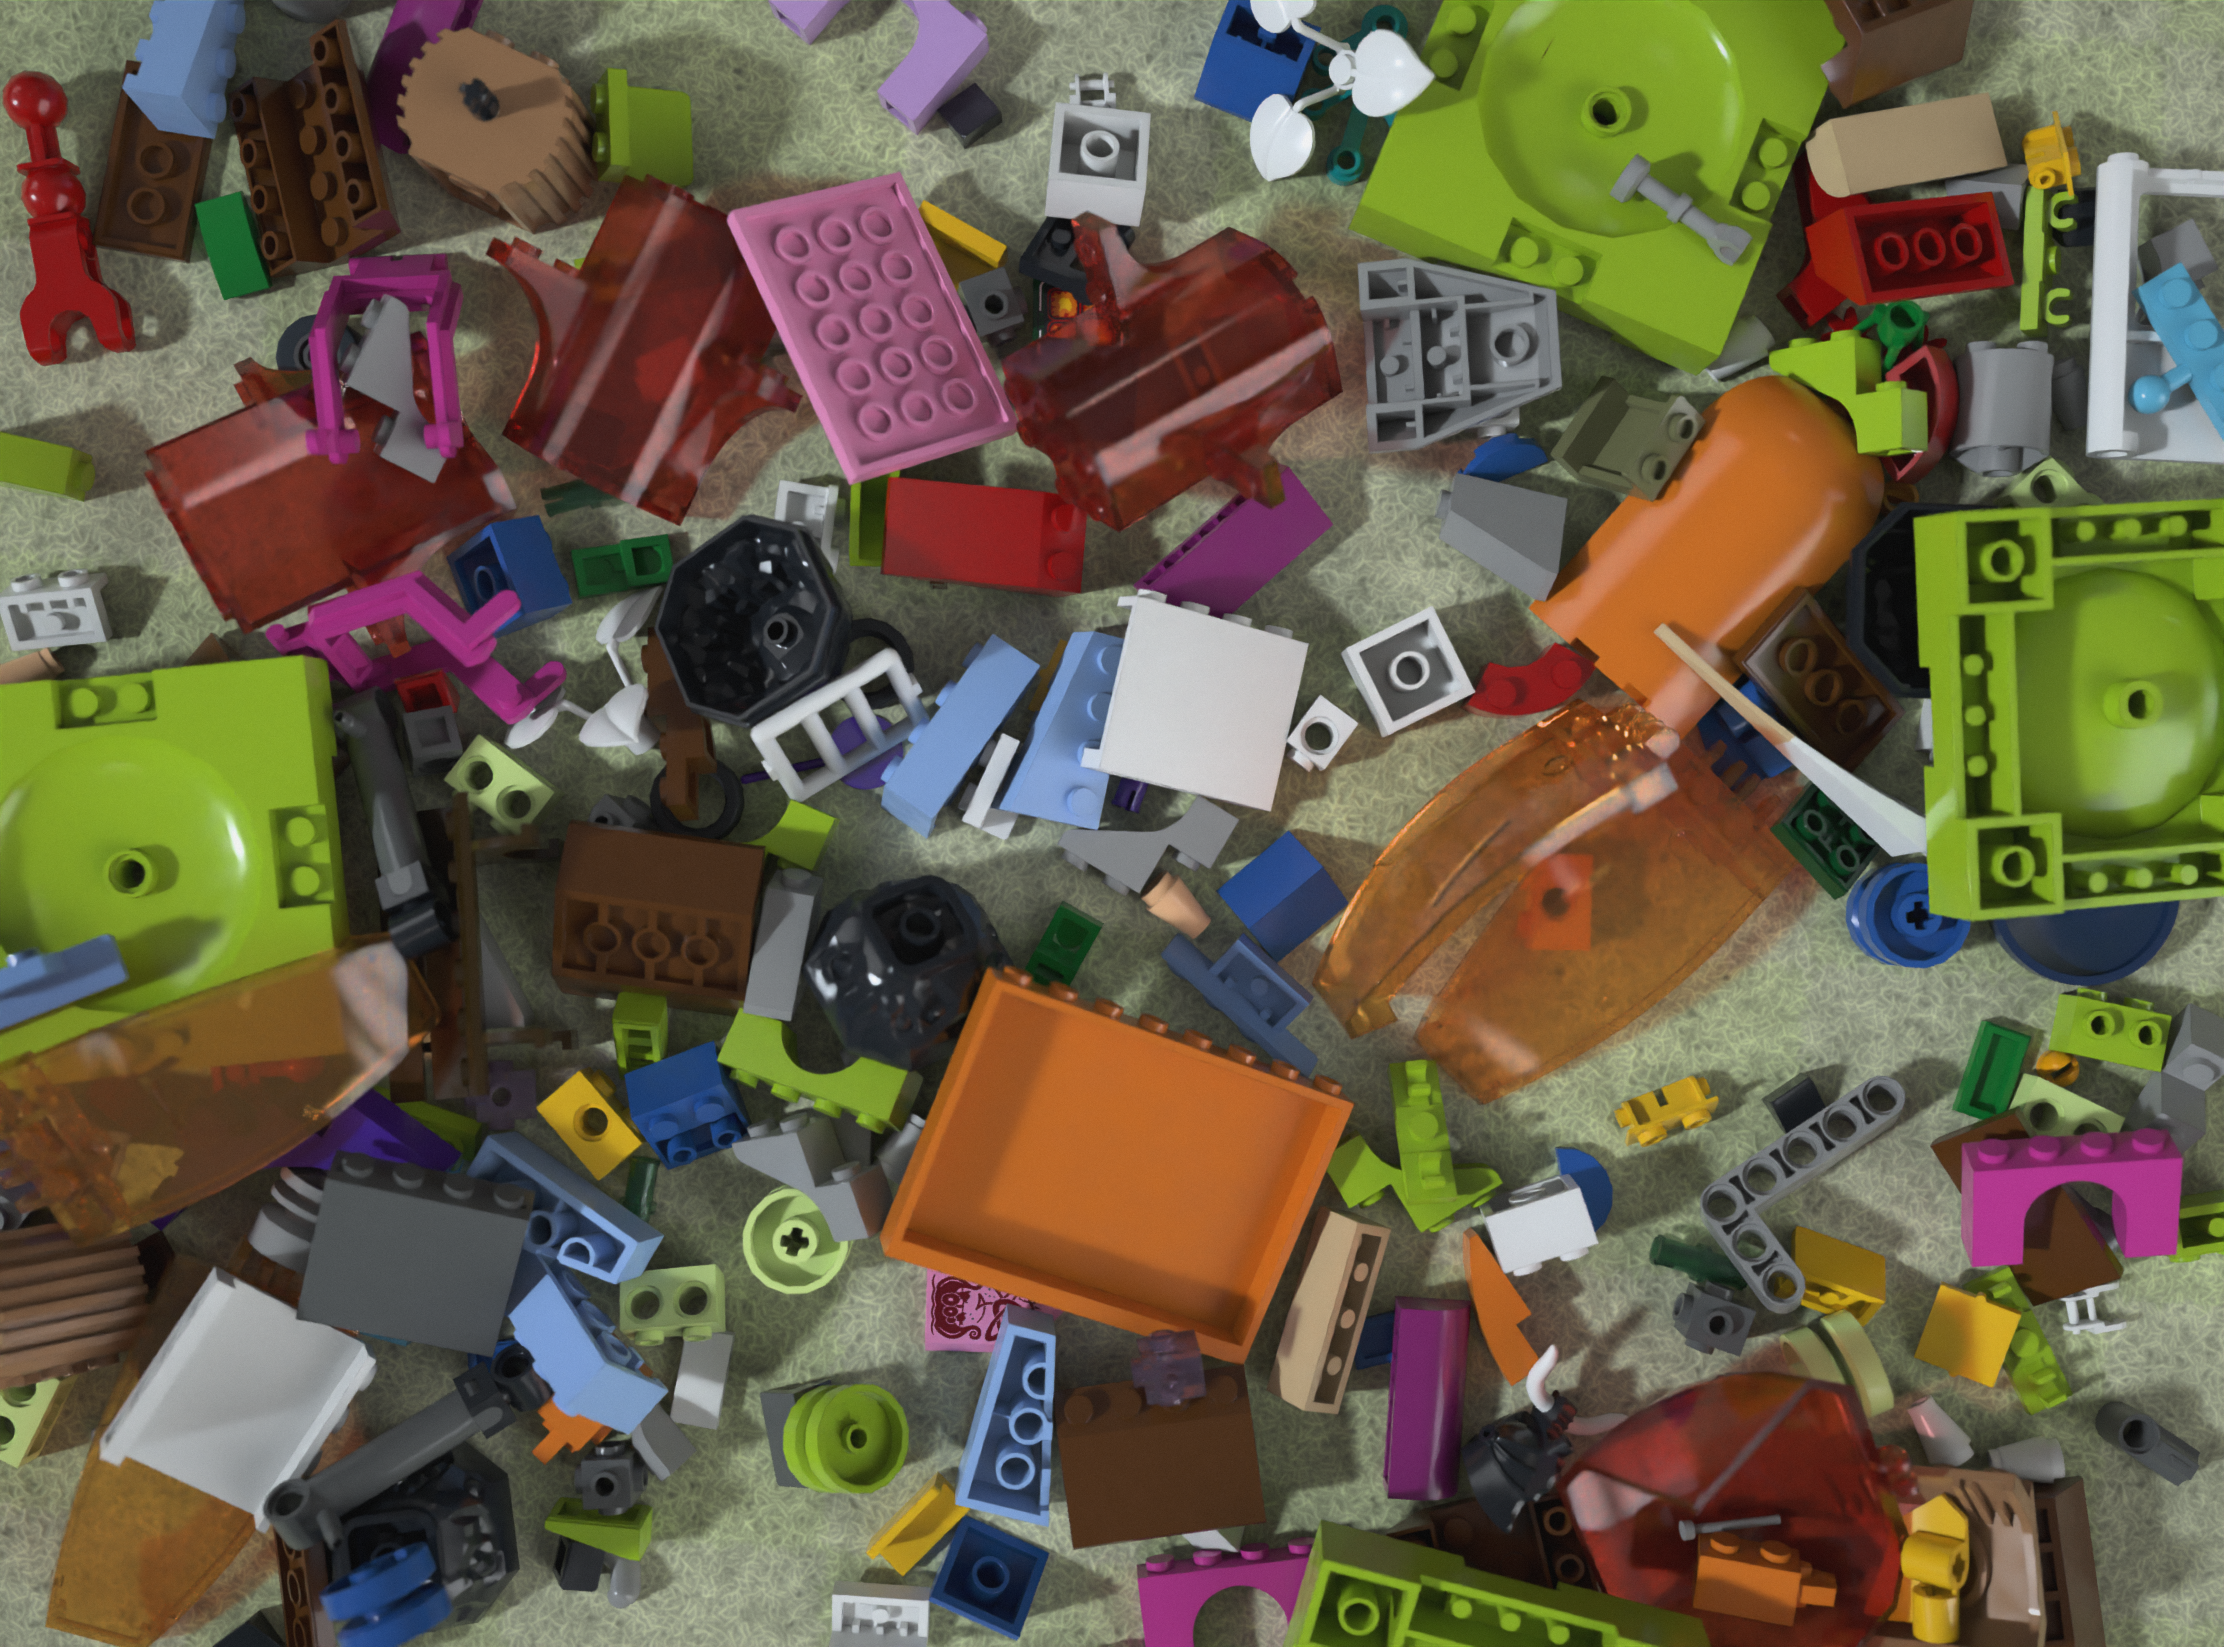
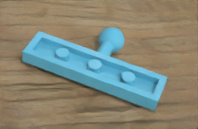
(2192, 340)

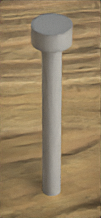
(1688, 1529)

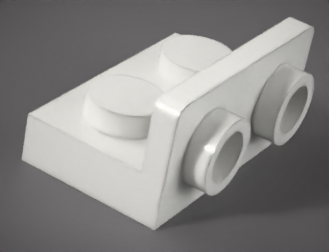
(55, 610)

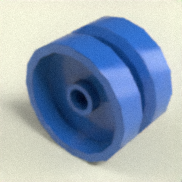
(1879, 921)
(387, 1599)

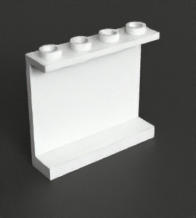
(1200, 702)
(240, 1395)

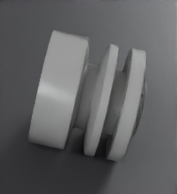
(287, 1228)

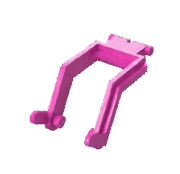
(422, 285)
(459, 646)

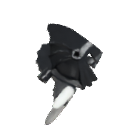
(1525, 1452)

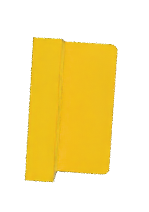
(962, 247)
(1836, 1275)
(917, 1525)

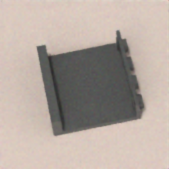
(414, 1253)

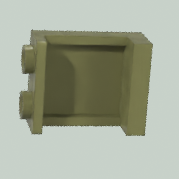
(1627, 440)

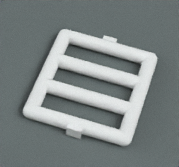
(805, 712)

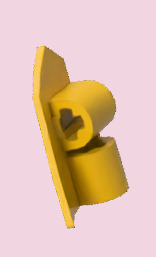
(1933, 1570)

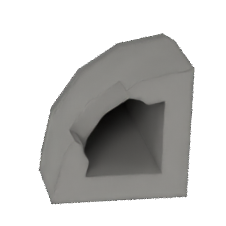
(2007, 190)
(661, 1443)

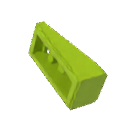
(639, 1030)
(620, 1534)

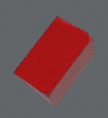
(427, 691)

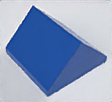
(1283, 896)
(988, 1577)

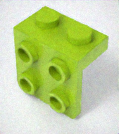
(641, 131)

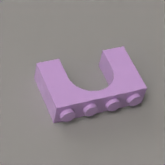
(940, 60)

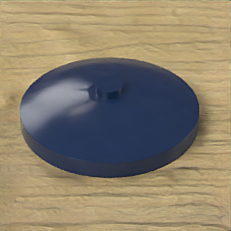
(2087, 943)

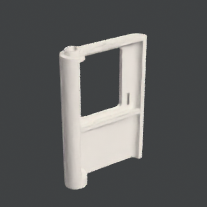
(2122, 346)

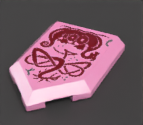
(967, 1314)

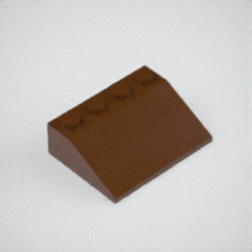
(1155, 1467)

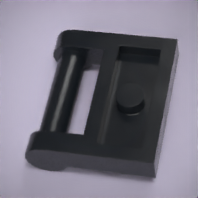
(1053, 257)

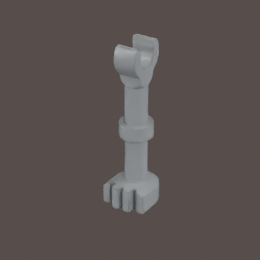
(1725, 240)

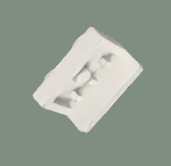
(816, 509)
(979, 798)
(879, 1615)

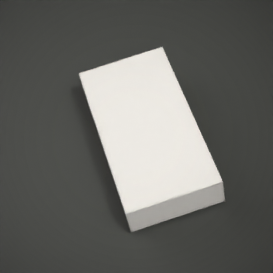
(702, 1381)

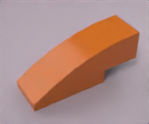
(1497, 1310)

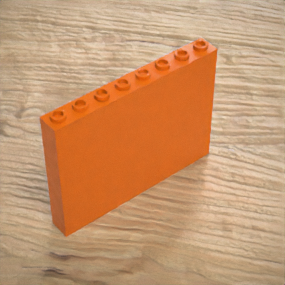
(1114, 1166)

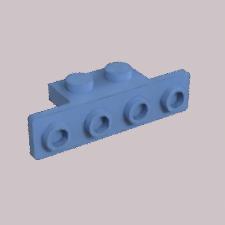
(50, 980)
(1249, 992)

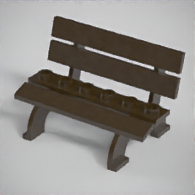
(456, 970)

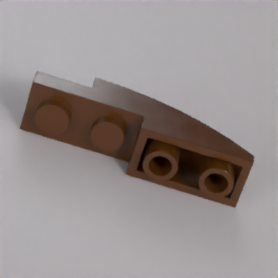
(684, 739)

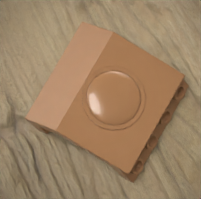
(2003, 1584)

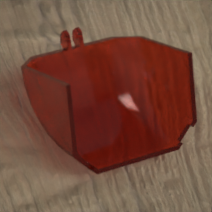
(1740, 1452)

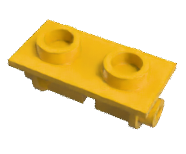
(2051, 156)
(1684, 1106)

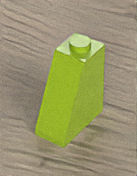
(44, 467)

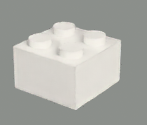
(1098, 163)
(1407, 672)
(1538, 1224)

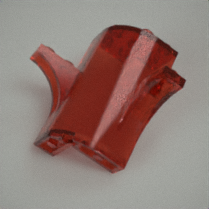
(644, 349)
(1172, 374)
(293, 528)

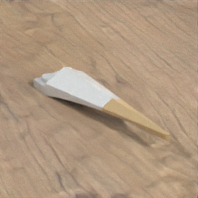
(1884, 818)

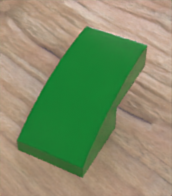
(232, 245)
(622, 566)
(1063, 946)

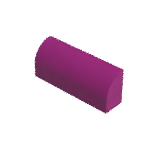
(406, 33)
(1238, 550)
(1426, 1398)

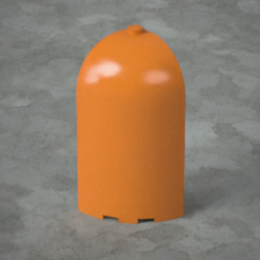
(1746, 516)

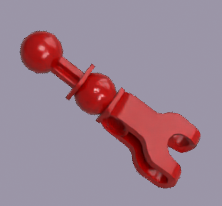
(60, 238)

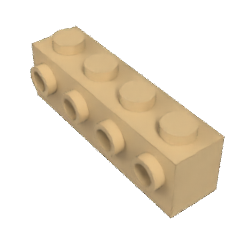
(1311, 1358)

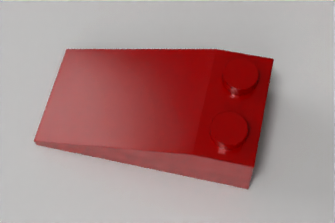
(983, 537)

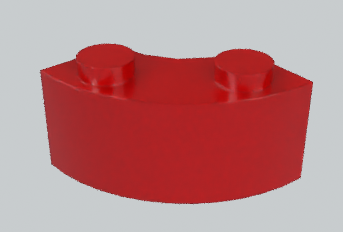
(1933, 373)
(1528, 689)

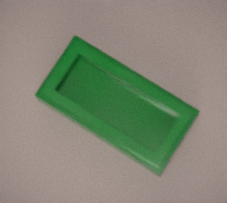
(1991, 1071)

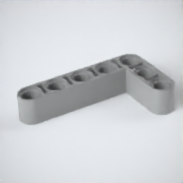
(1789, 1177)

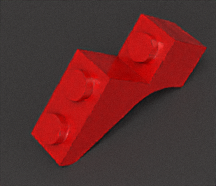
(1807, 295)

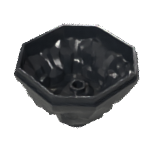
(1884, 600)
(753, 621)
(903, 968)
(462, 1514)

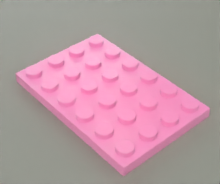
(873, 325)

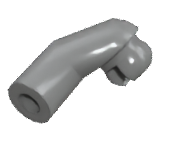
(624, 1580)

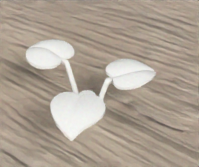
(1380, 73)
(621, 718)

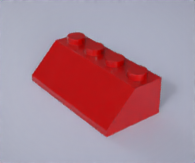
(1911, 249)

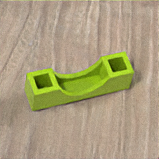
(767, 1053)

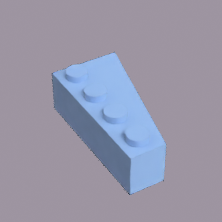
(187, 64)
(956, 734)
(1047, 771)
(568, 1213)
(575, 1346)
(1011, 1431)

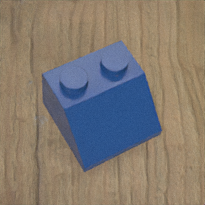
(514, 558)

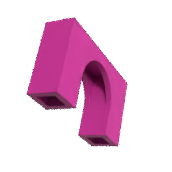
(2008, 1175)
(1177, 1589)

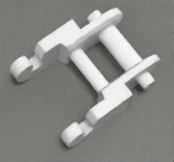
(1085, 85)
(2091, 1324)

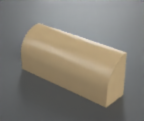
(1905, 146)

